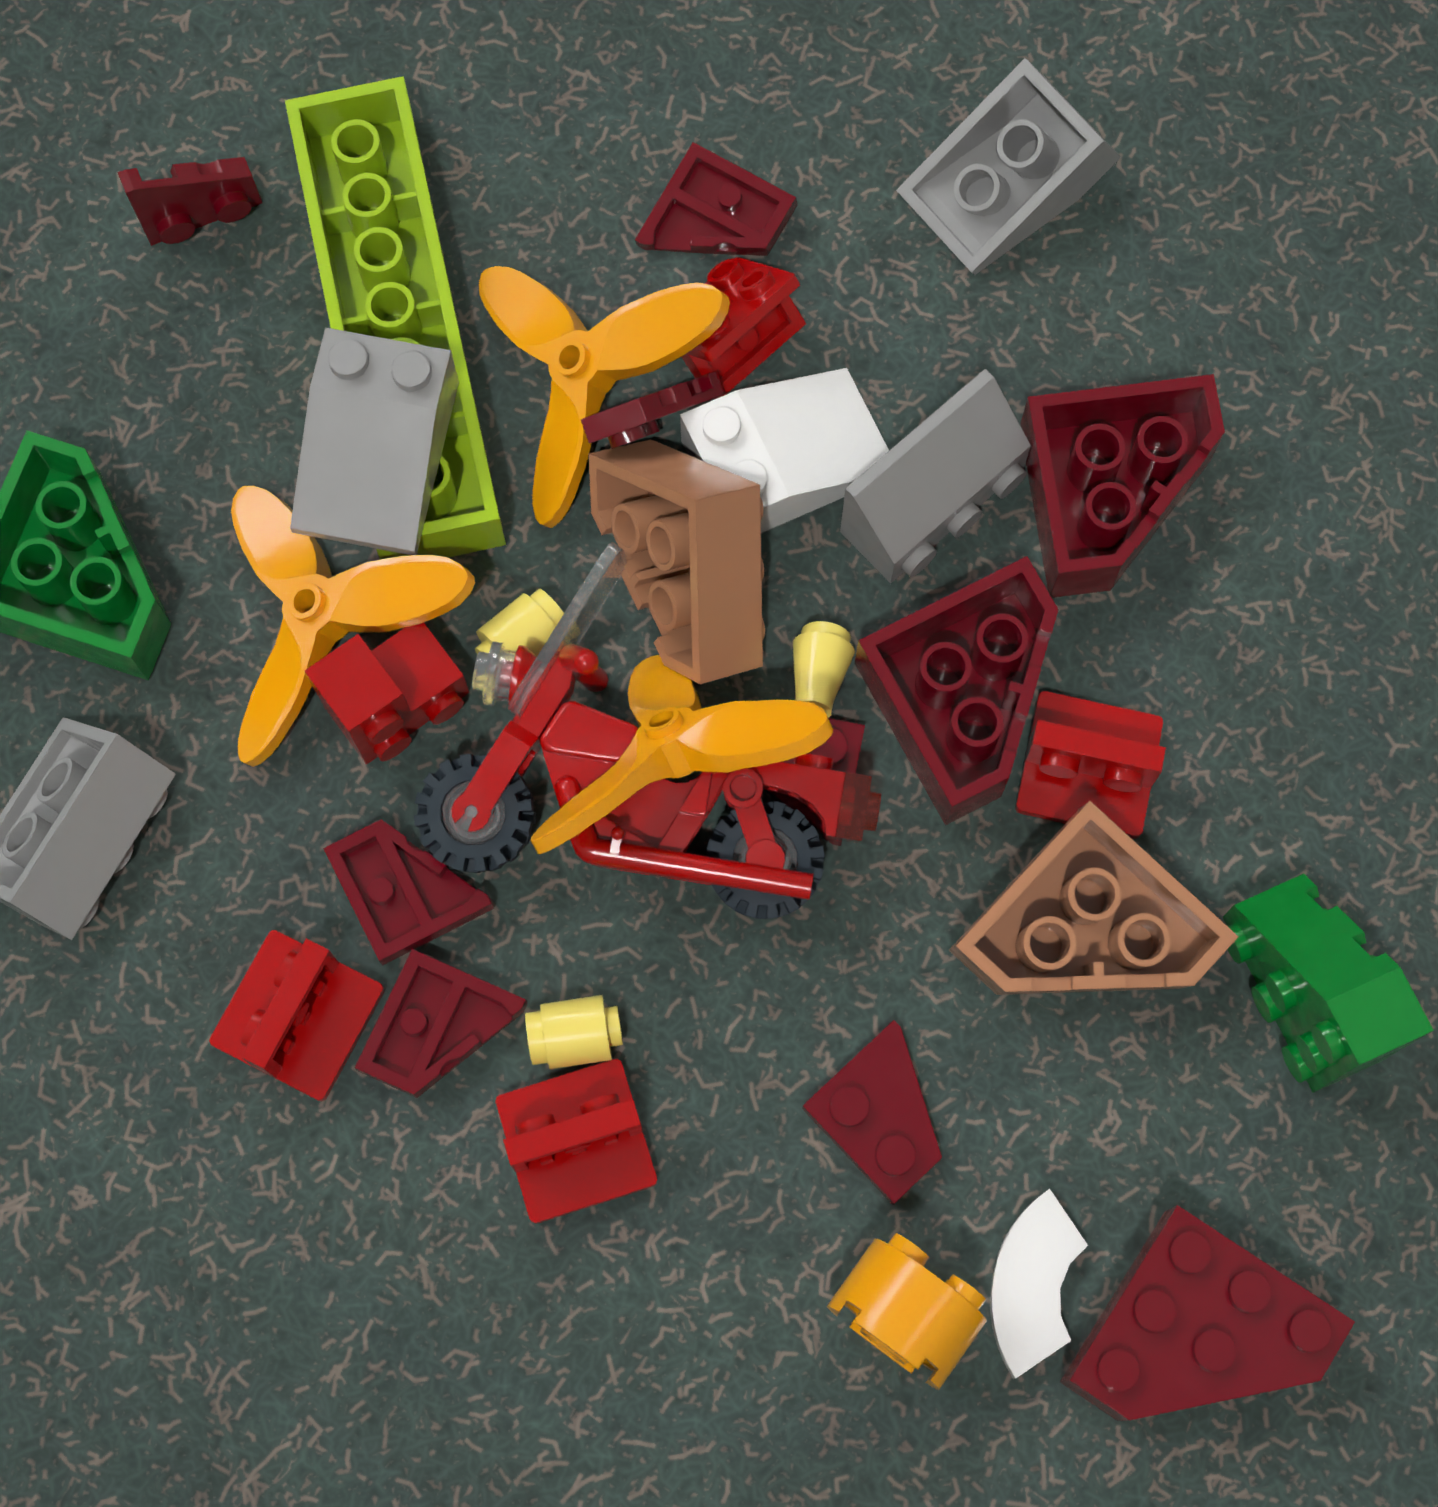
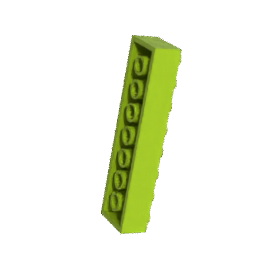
(390, 277)

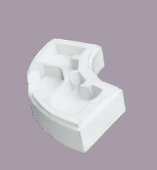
(1028, 1284)

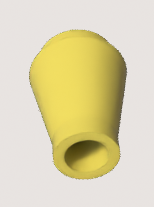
(821, 662)

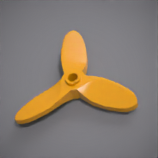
(589, 362)
(324, 608)
(684, 738)

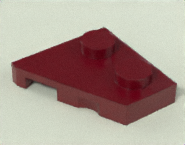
(638, 417)
(433, 1024)

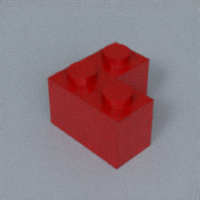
(389, 690)

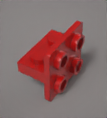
(756, 323)
(1090, 754)
(297, 1014)
(575, 1141)

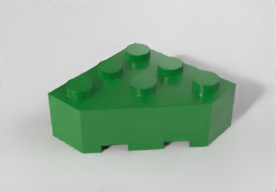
(72, 564)
(1321, 985)

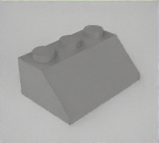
(936, 480)
(75, 823)

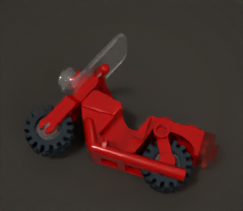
(760, 855)

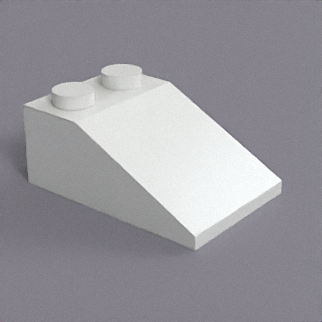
(791, 437)

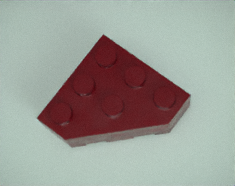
(1112, 471)
(963, 683)
(1201, 1328)

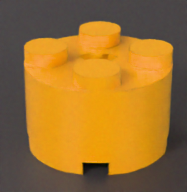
(910, 1309)

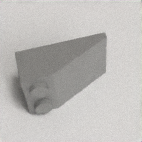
(1007, 169)
(372, 440)

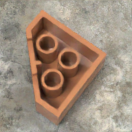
(688, 553)
(1093, 919)

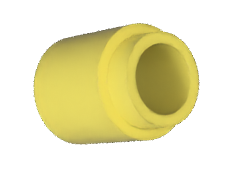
(523, 622)
(573, 1032)

